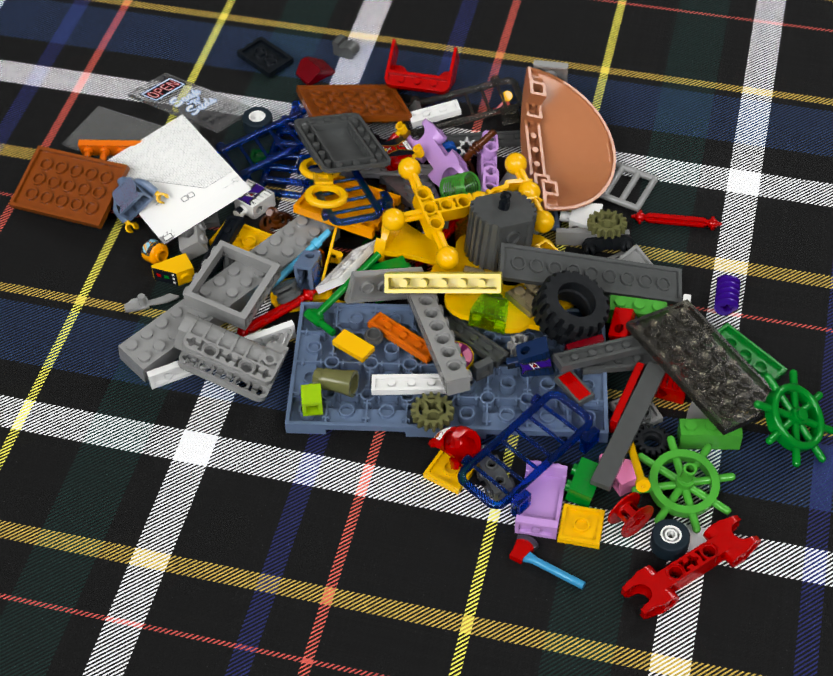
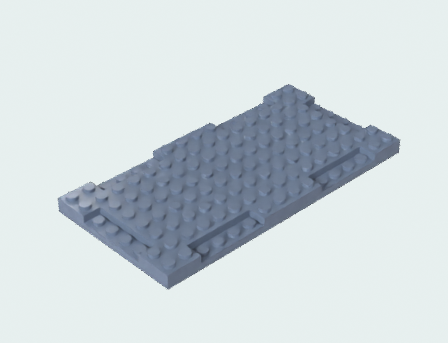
(485, 408)

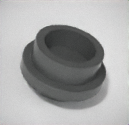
(373, 336)

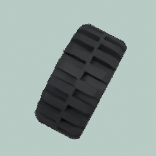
(582, 294)

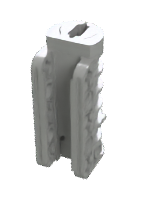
(230, 356)

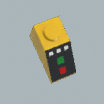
(174, 271)

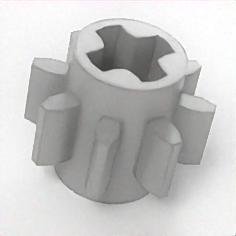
(464, 144)
(515, 340)

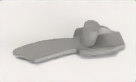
(143, 303)

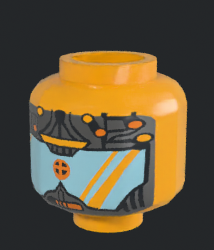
(154, 251)

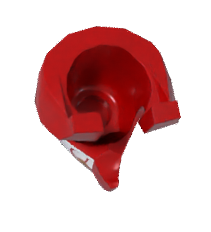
(457, 443)

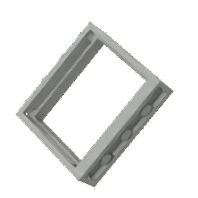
(219, 311)

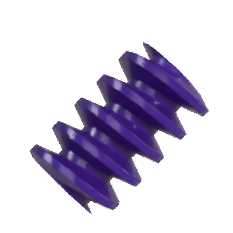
(727, 294)

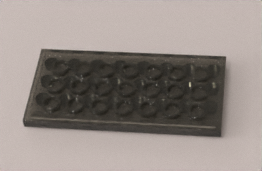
(702, 365)

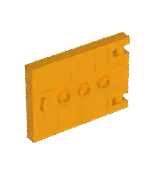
(365, 229)

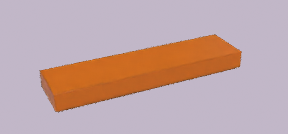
(401, 336)

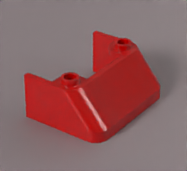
(398, 77)

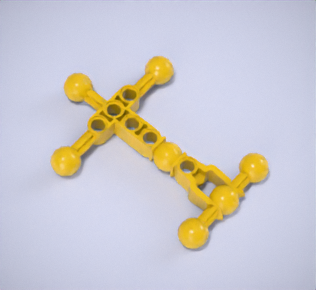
(434, 212)

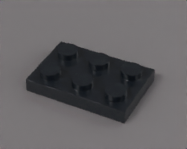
(265, 57)

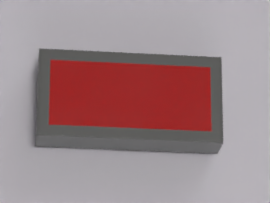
(574, 387)

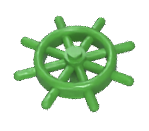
(684, 483)

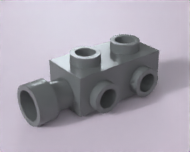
(498, 474)

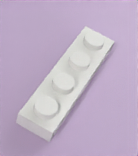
(406, 384)

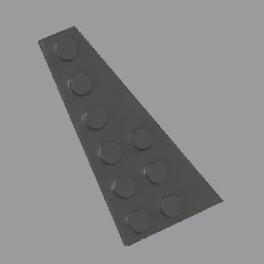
(403, 188)

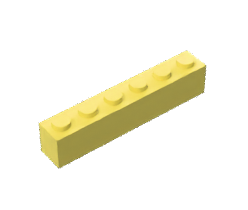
(443, 282)

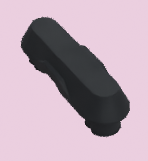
(595, 244)

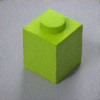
(311, 399)

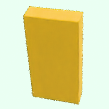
(353, 345)

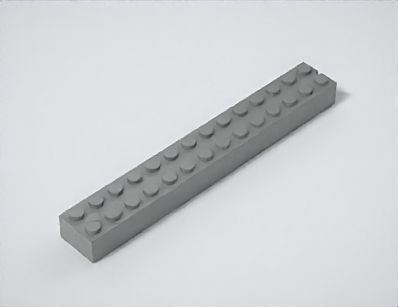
(231, 287)

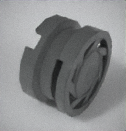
(287, 291)

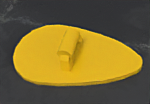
(338, 254)

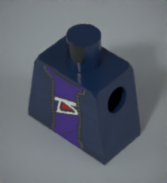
(532, 358)

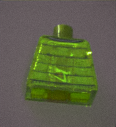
(489, 312)

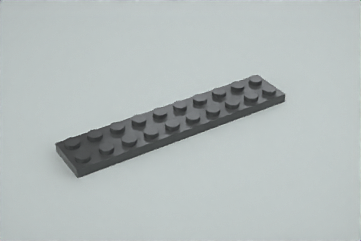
(615, 276)

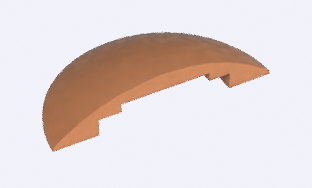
(564, 143)

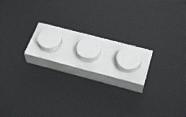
(436, 113)

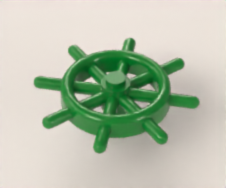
(794, 417)

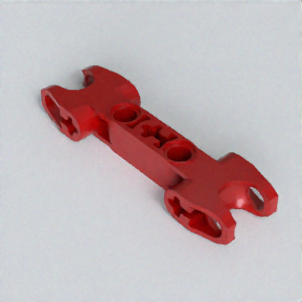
(661, 586)

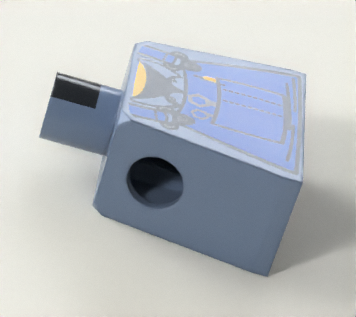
(308, 269)

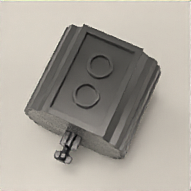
(498, 219)

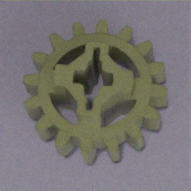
(607, 224)
(432, 411)

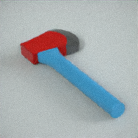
(523, 552)

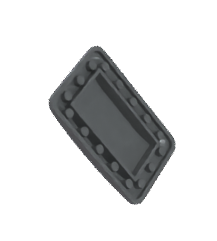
(341, 143)

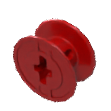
(628, 512)

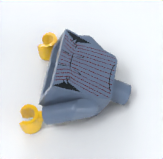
(131, 198)

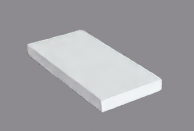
(344, 269)

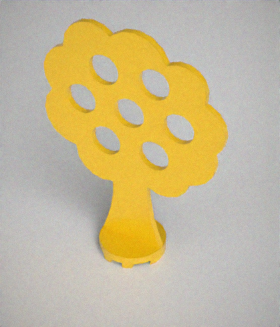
(418, 247)

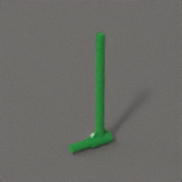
(316, 315)

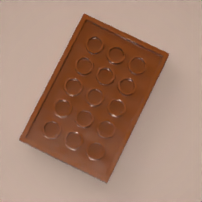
(370, 101)
(68, 186)

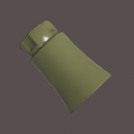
(337, 380)

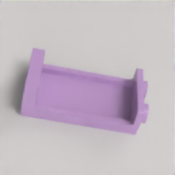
(544, 513)

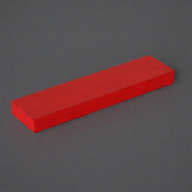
(626, 395)

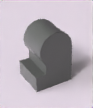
(345, 48)

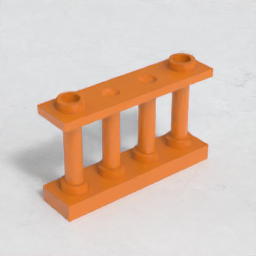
(104, 147)

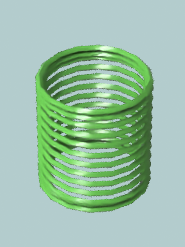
(460, 187)

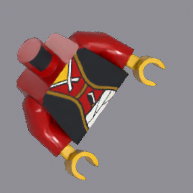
(398, 148)

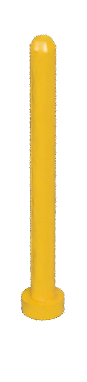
(642, 483)

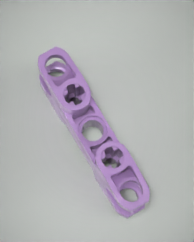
(443, 163)
(487, 164)

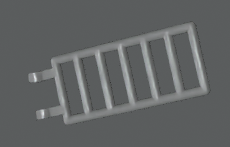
(637, 174)

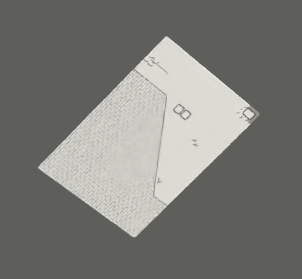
(188, 171)

